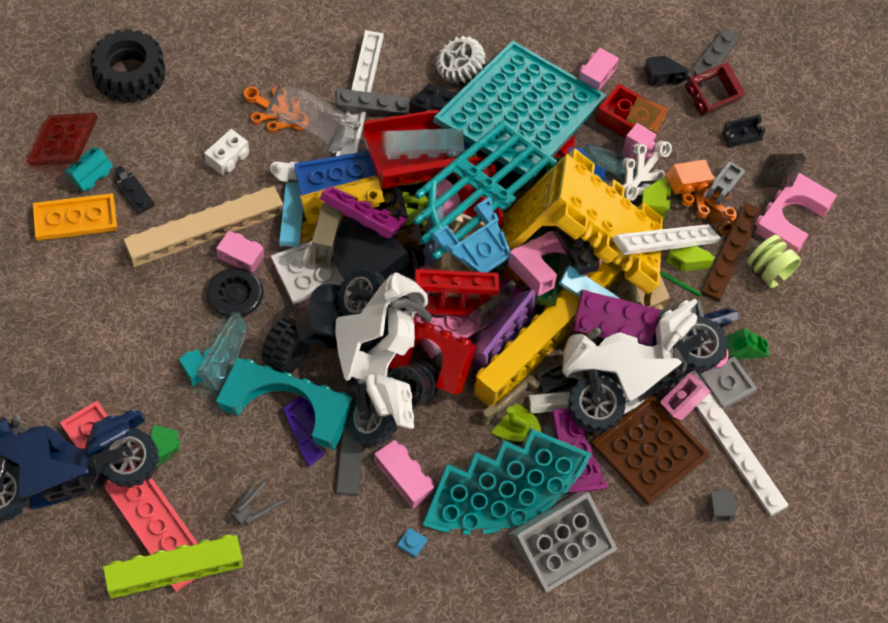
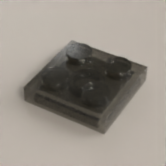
(780, 170)

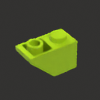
(656, 196)
(690, 258)

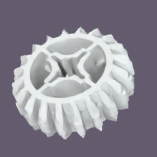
(456, 61)

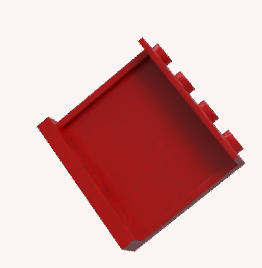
(403, 170)

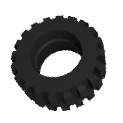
(132, 84)

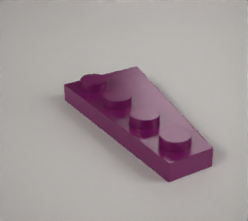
(363, 212)
(569, 432)

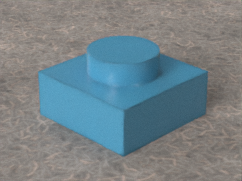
(412, 542)

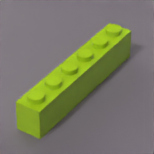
(173, 566)

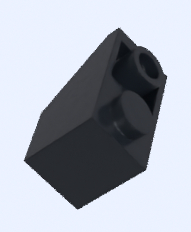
(664, 70)

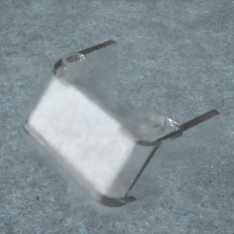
(313, 115)

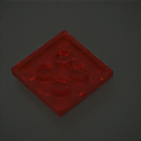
(62, 139)

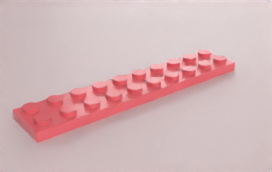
(141, 506)

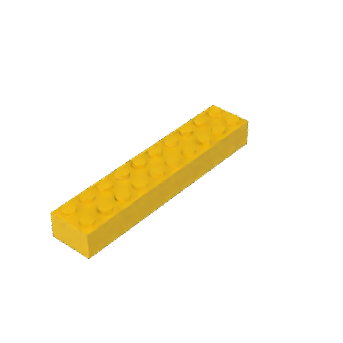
(536, 341)

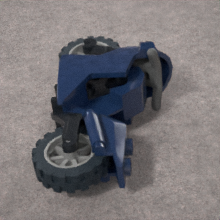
(55, 470)

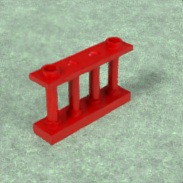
(456, 282)

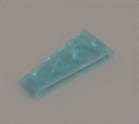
(607, 159)
(223, 354)

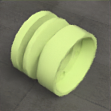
(773, 260)

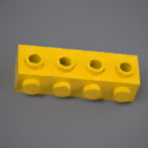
(363, 190)

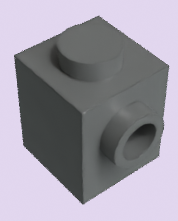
(722, 506)

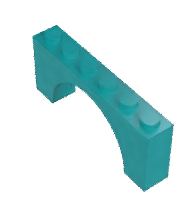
(251, 380)

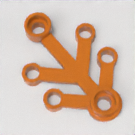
(265, 103)
(700, 198)

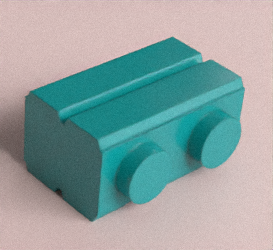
(89, 169)

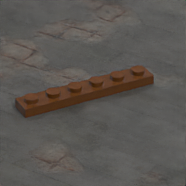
(732, 252)

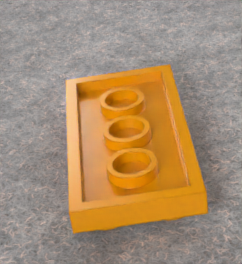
(74, 217)

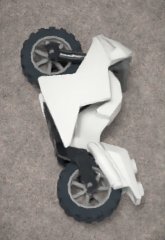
(368, 343)
(633, 371)

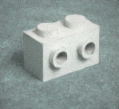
(227, 152)

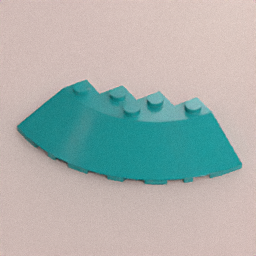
(505, 488)

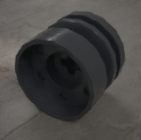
(424, 375)

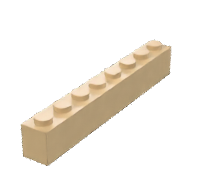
(203, 226)

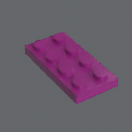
(615, 316)

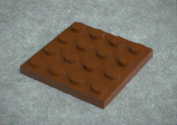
(650, 450)

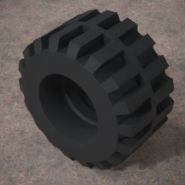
(283, 348)

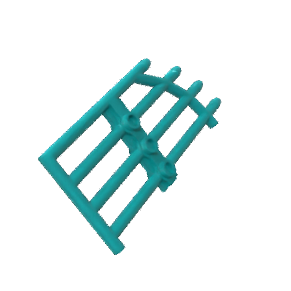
(483, 184)

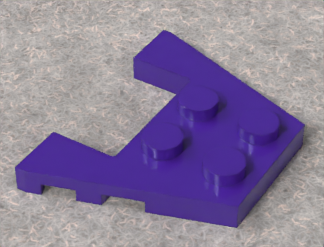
(302, 422)

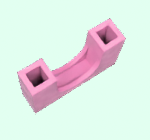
(803, 192)
(529, 265)

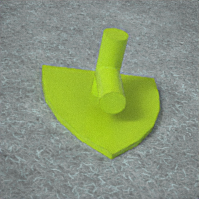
(516, 424)

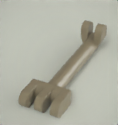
(492, 411)

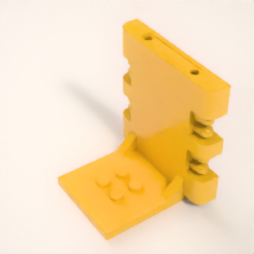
(588, 208)

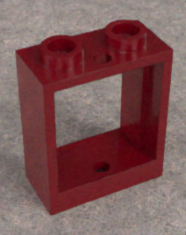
(727, 79)

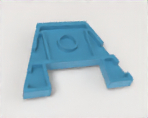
(481, 249)

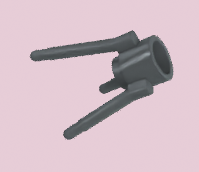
(242, 511)

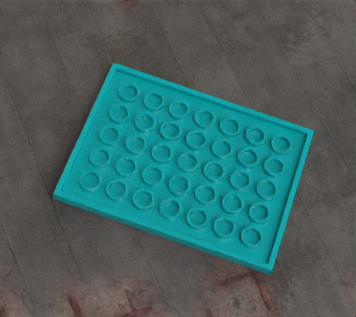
(527, 95)

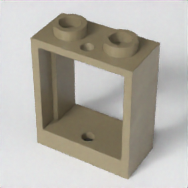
(324, 236)

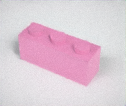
(404, 473)

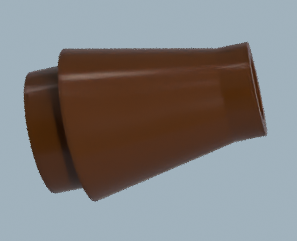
(719, 222)

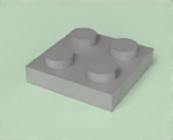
(728, 383)

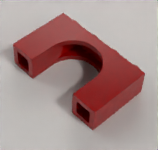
(456, 354)

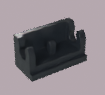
(743, 131)

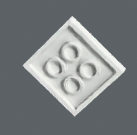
(299, 275)

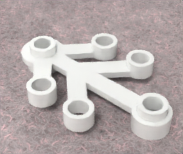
(631, 190)

